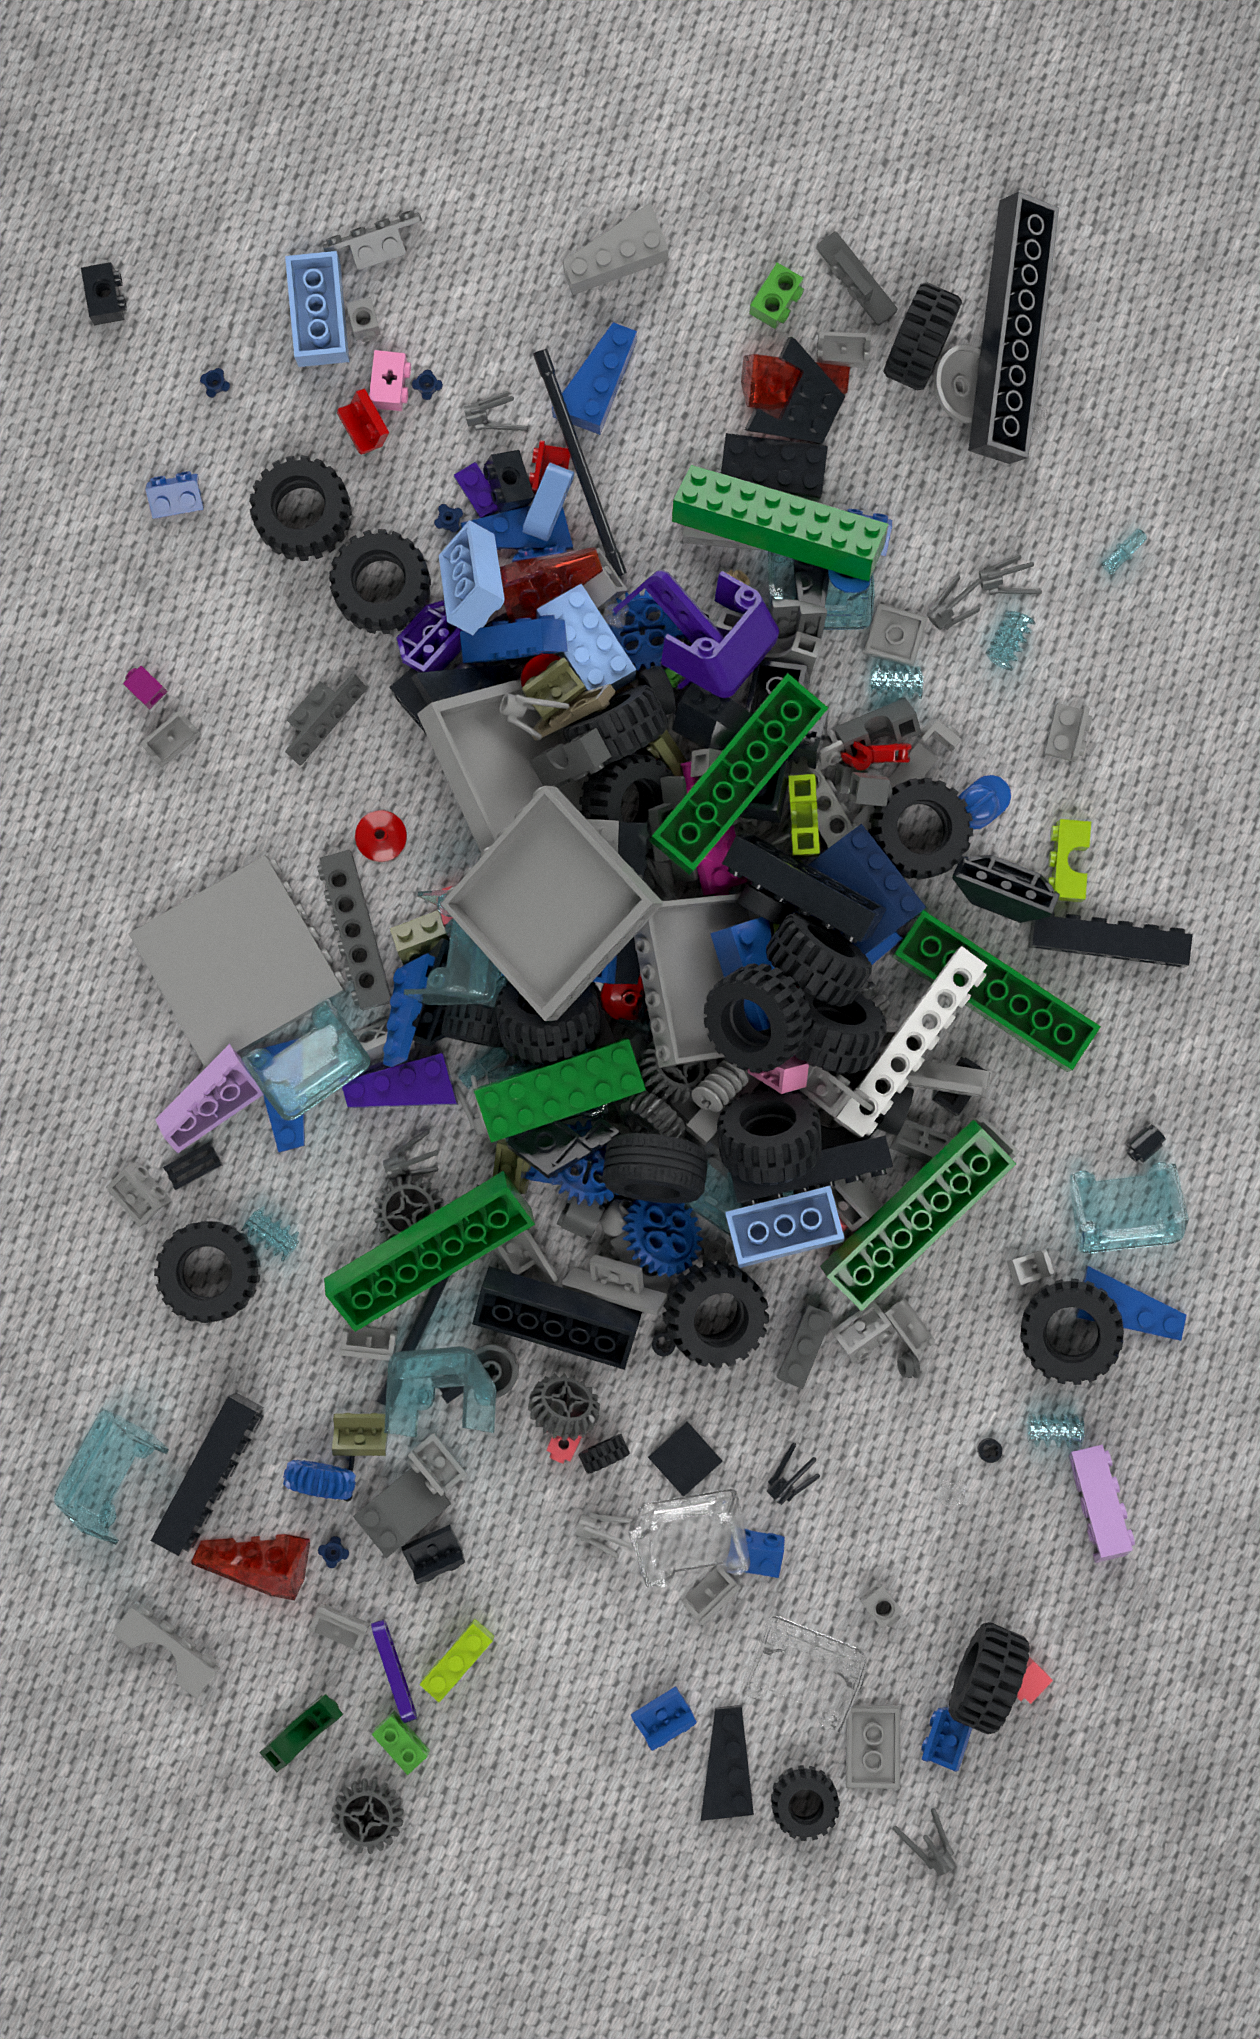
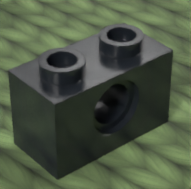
(96, 280)
(511, 467)

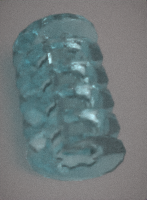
(1007, 639)
(896, 681)
(272, 1233)
(1056, 1430)

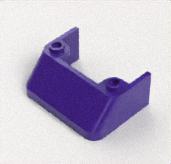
(678, 607)
(727, 664)

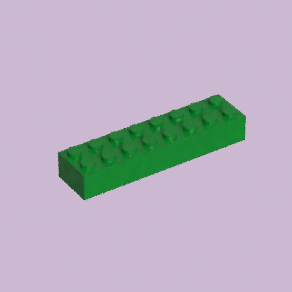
(779, 522)
(738, 774)
(1003, 995)
(917, 1215)
(429, 1251)

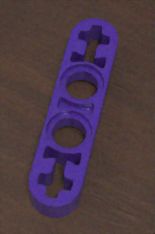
(394, 1671)

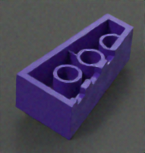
(409, 1084)

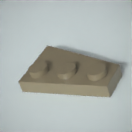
(581, 706)

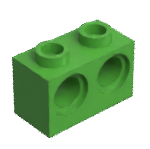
(772, 294)
(401, 1742)

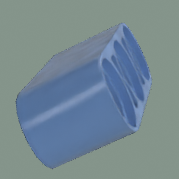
(548, 502)

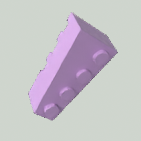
(1101, 1503)

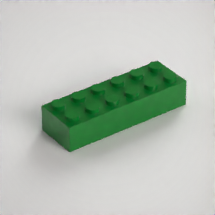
(559, 1089)

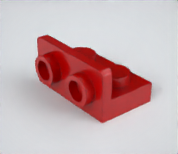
(363, 423)
(542, 457)

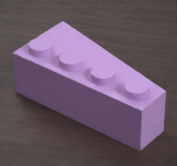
(208, 1100)

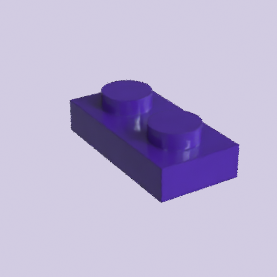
(476, 490)

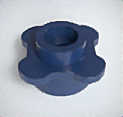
(211, 376)
(427, 377)
(442, 522)
(334, 1544)

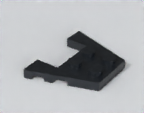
(810, 405)
(557, 1146)

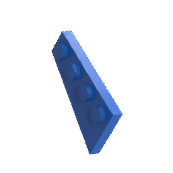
(509, 527)
(404, 1009)
(287, 1133)
(1136, 1308)

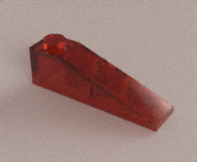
(769, 380)
(539, 580)
(263, 1565)

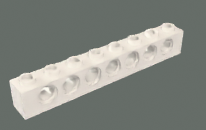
(960, 963)

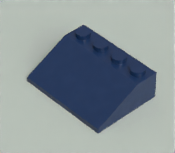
(866, 869)

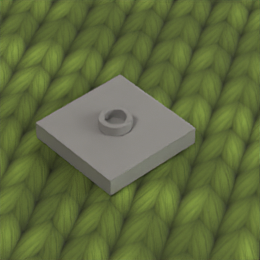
(895, 635)

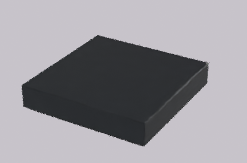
(685, 1459)

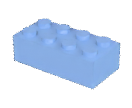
(317, 309)
(471, 578)
(591, 645)
(784, 1226)

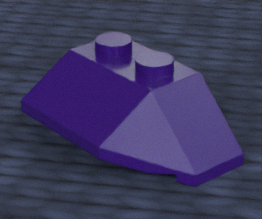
(429, 640)

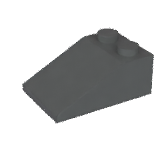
(400, 1512)

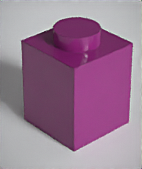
(144, 686)

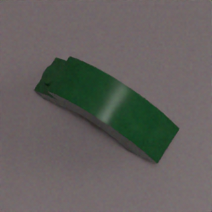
(301, 1732)

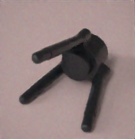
(783, 1489)

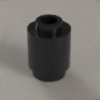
(1145, 1144)

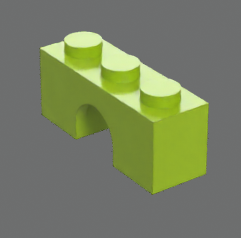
(804, 815)
(1067, 837)
(457, 1660)

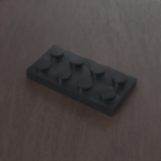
(776, 464)

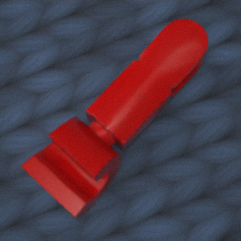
(877, 754)

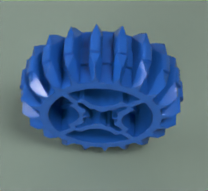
(319, 1479)

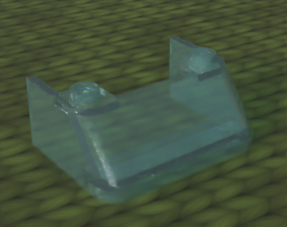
(468, 974)
(413, 1383)
(99, 1470)

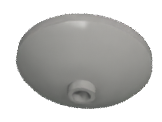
(957, 369)

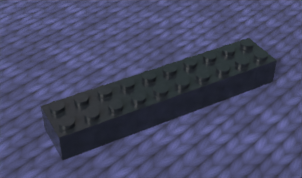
(1013, 328)

